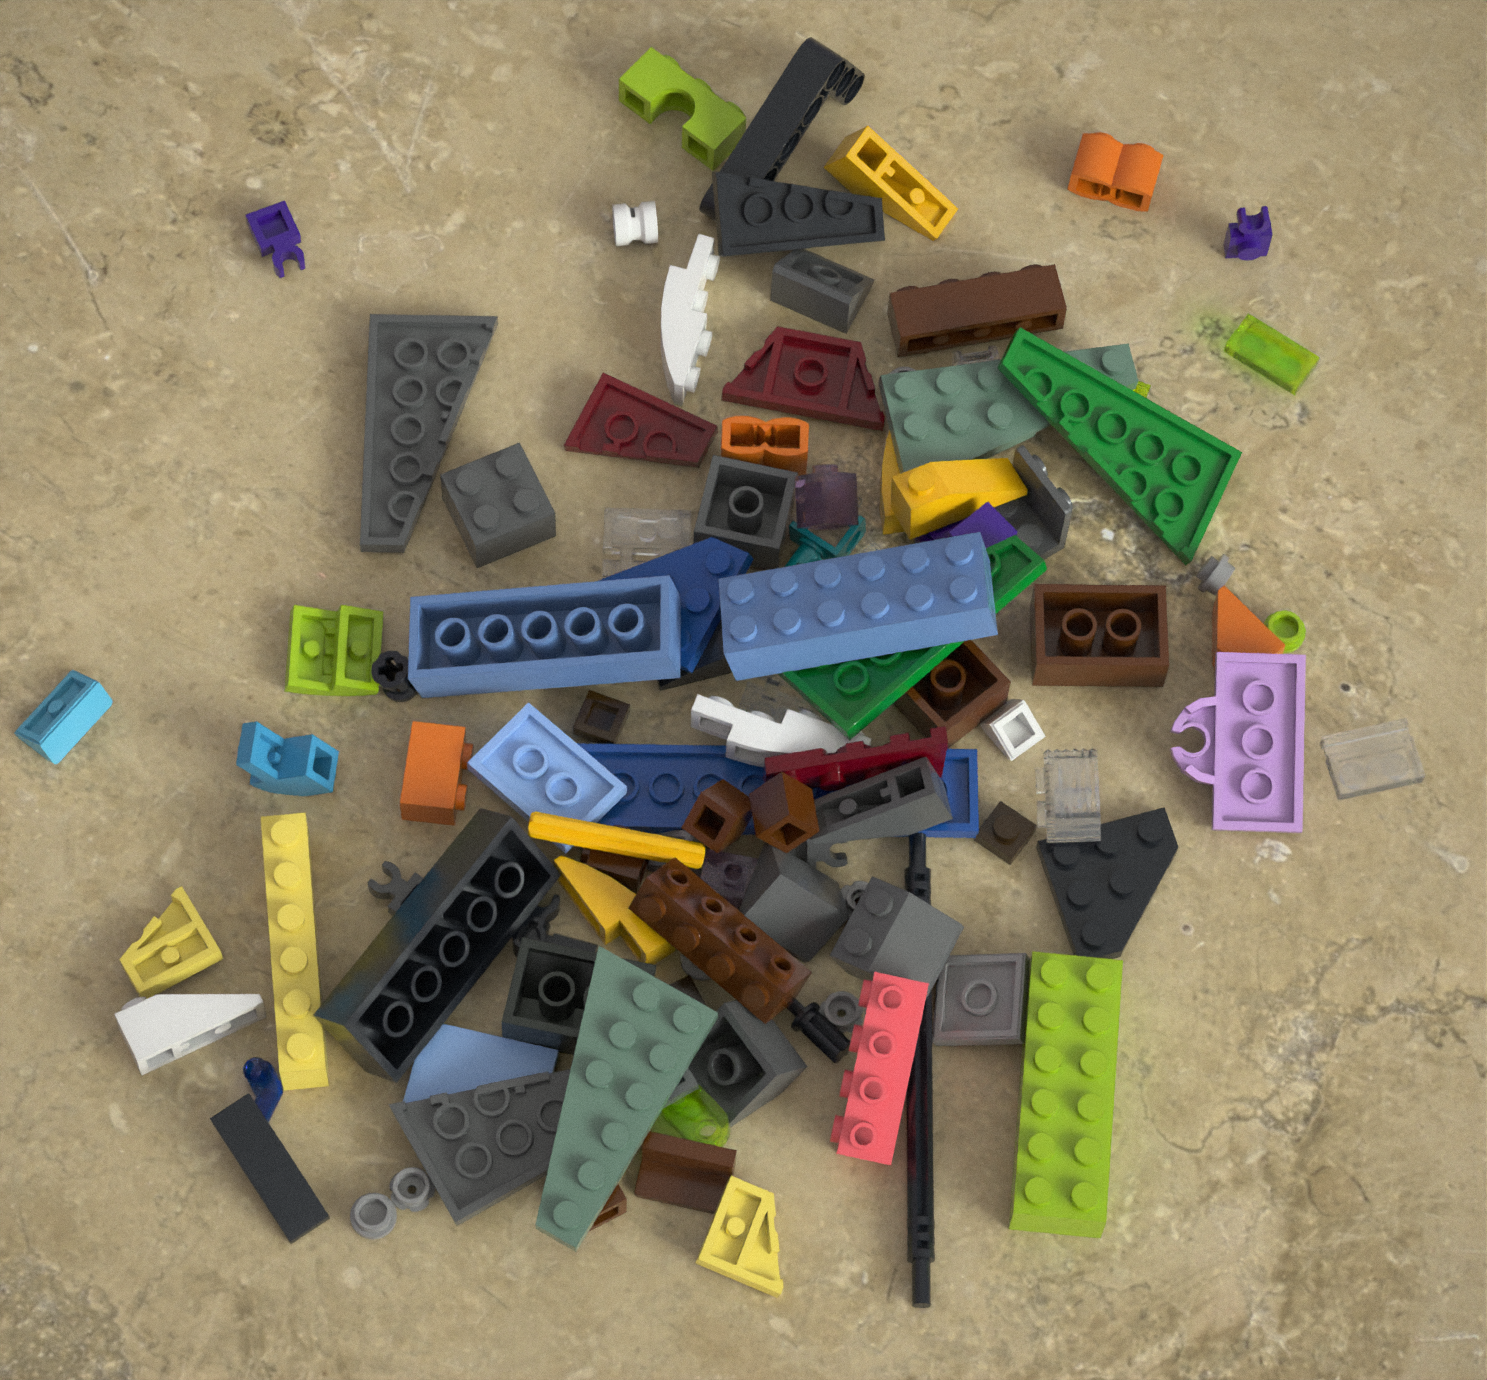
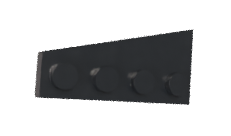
(779, 216)

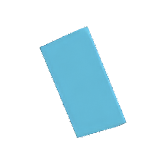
(64, 716)

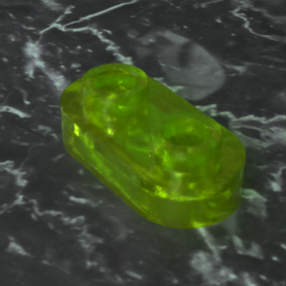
(695, 1113)

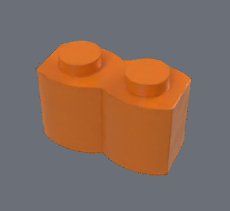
(1115, 171)
(773, 443)

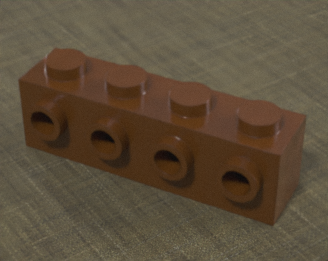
(976, 309)
(720, 940)

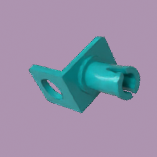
(814, 548)

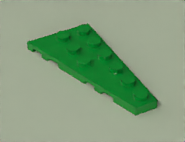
(1145, 453)
(861, 689)

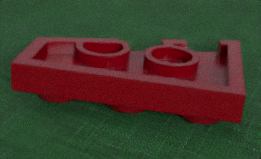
(639, 426)

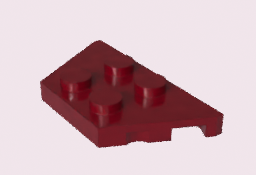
(809, 378)

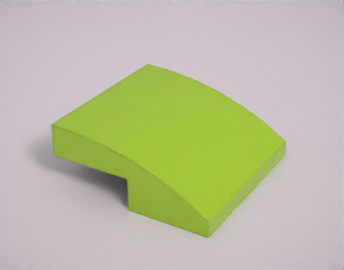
(333, 651)

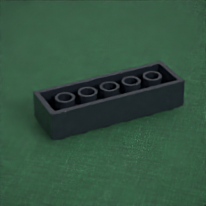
(437, 945)

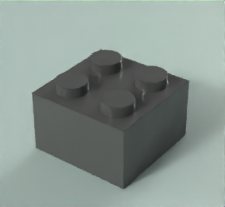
(498, 505)
(747, 508)

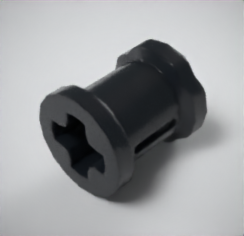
(393, 676)

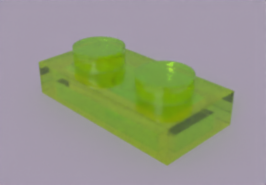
(1271, 354)

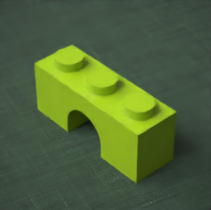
(660, 85)

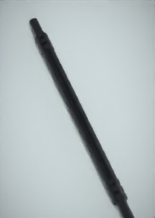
(920, 1114)

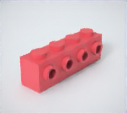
(881, 1069)

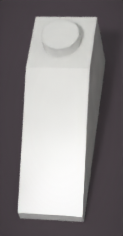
(178, 1024)

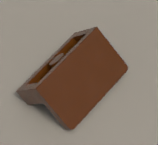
(683, 1172)

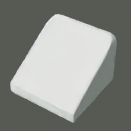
(1013, 728)

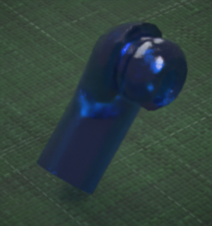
(264, 1084)

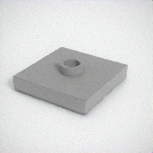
(981, 1000)

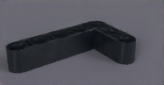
(788, 112)

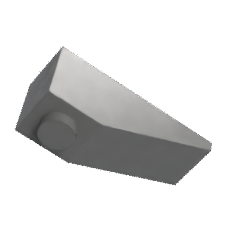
(884, 805)

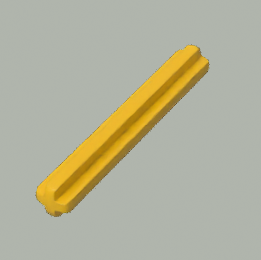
(615, 839)

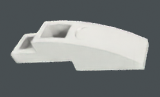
(683, 319)
(757, 734)

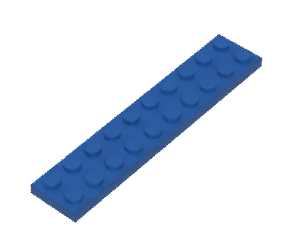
(669, 779)

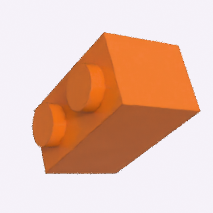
(434, 773)

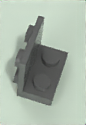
(1043, 513)

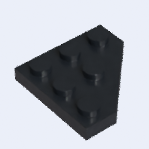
(1108, 882)

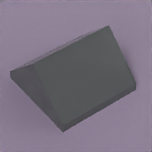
(819, 288)
(793, 903)

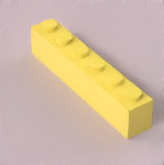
(294, 951)

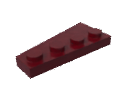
(857, 760)

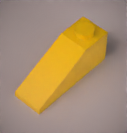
(876, 170)
(951, 491)

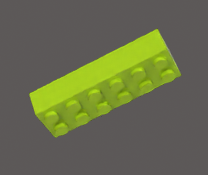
(1066, 1095)

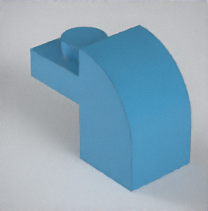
(286, 765)

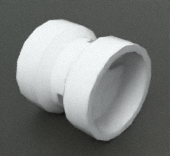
(635, 223)

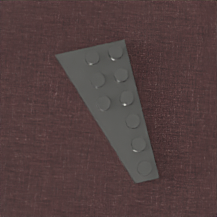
(414, 398)
(492, 1137)

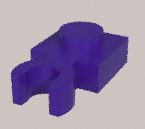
(276, 234)
(1249, 236)

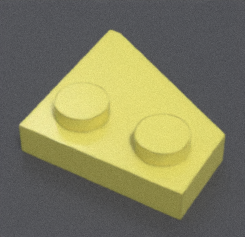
(170, 948)
(744, 1238)

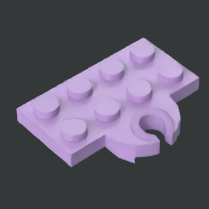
(1250, 742)

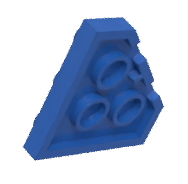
(696, 577)

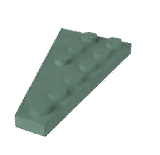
(973, 408)
(624, 1069)

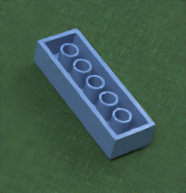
(857, 606)
(545, 637)

